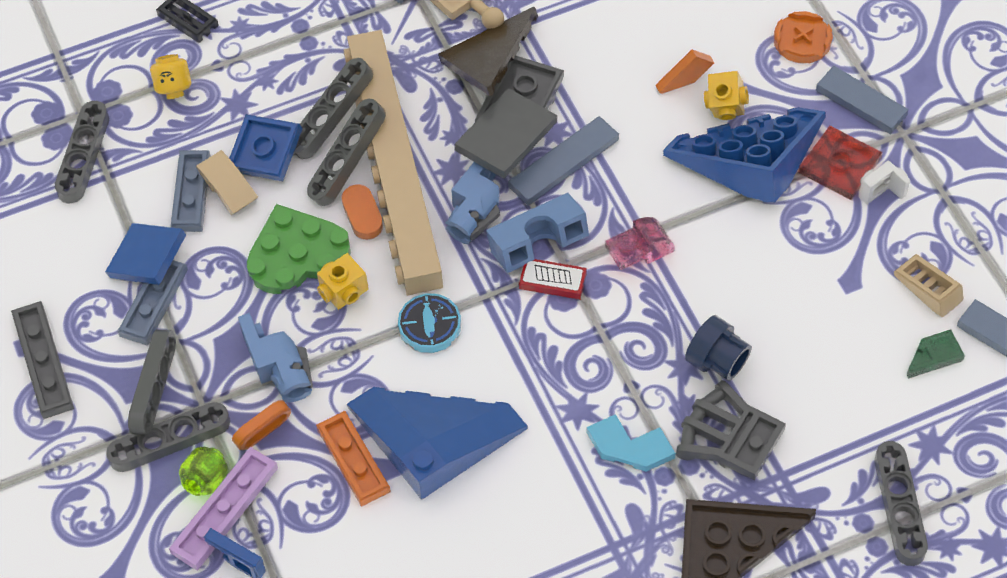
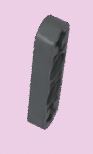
(334, 110)
(342, 150)
(82, 151)
(151, 382)
(170, 441)
(900, 502)

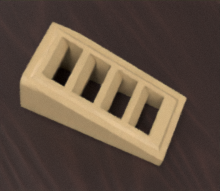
(943, 298)

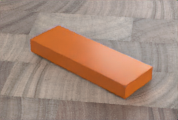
(353, 458)

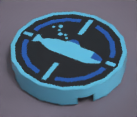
(429, 322)

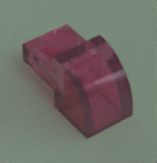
(642, 242)

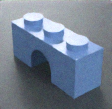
(556, 220)

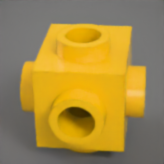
(726, 95)
(342, 281)

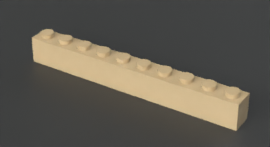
(397, 173)

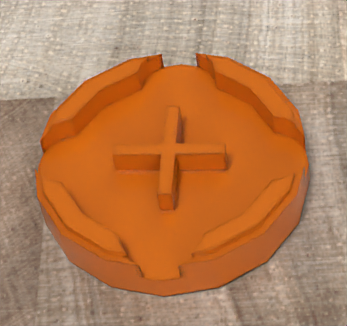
(803, 37)

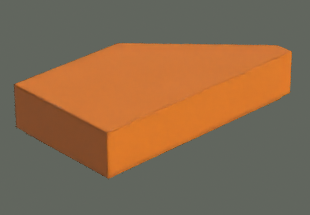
(686, 71)

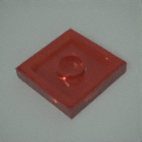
(839, 162)

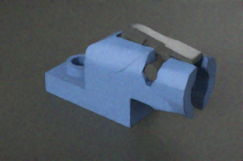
(474, 204)
(278, 360)

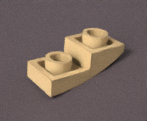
(227, 182)

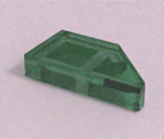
(935, 353)

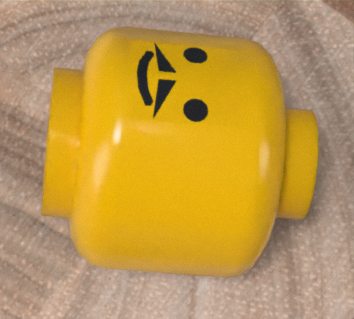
(170, 76)

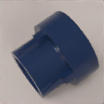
(718, 349)

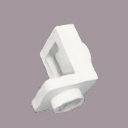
(882, 179)

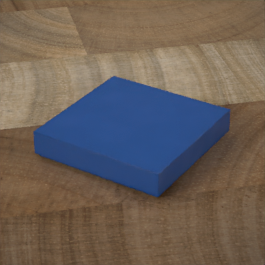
(265, 147)
(145, 253)

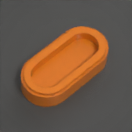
(362, 211)
(261, 425)

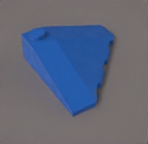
(752, 157)
(432, 435)

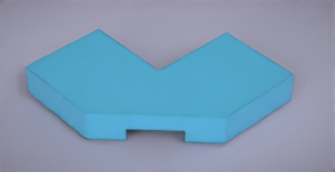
(642, 452)

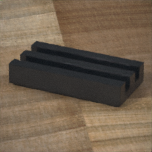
(184, 22)

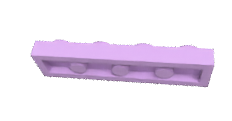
(224, 507)

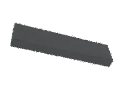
(42, 360)

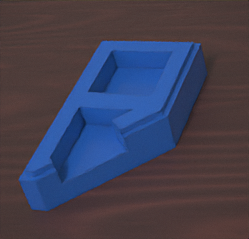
(236, 555)

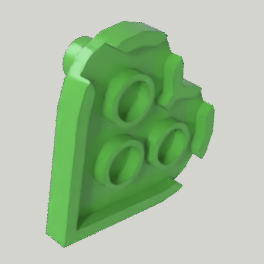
(294, 248)

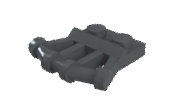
(748, 443)

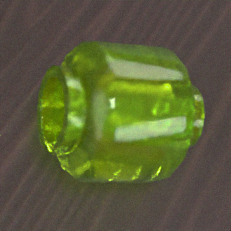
(203, 471)

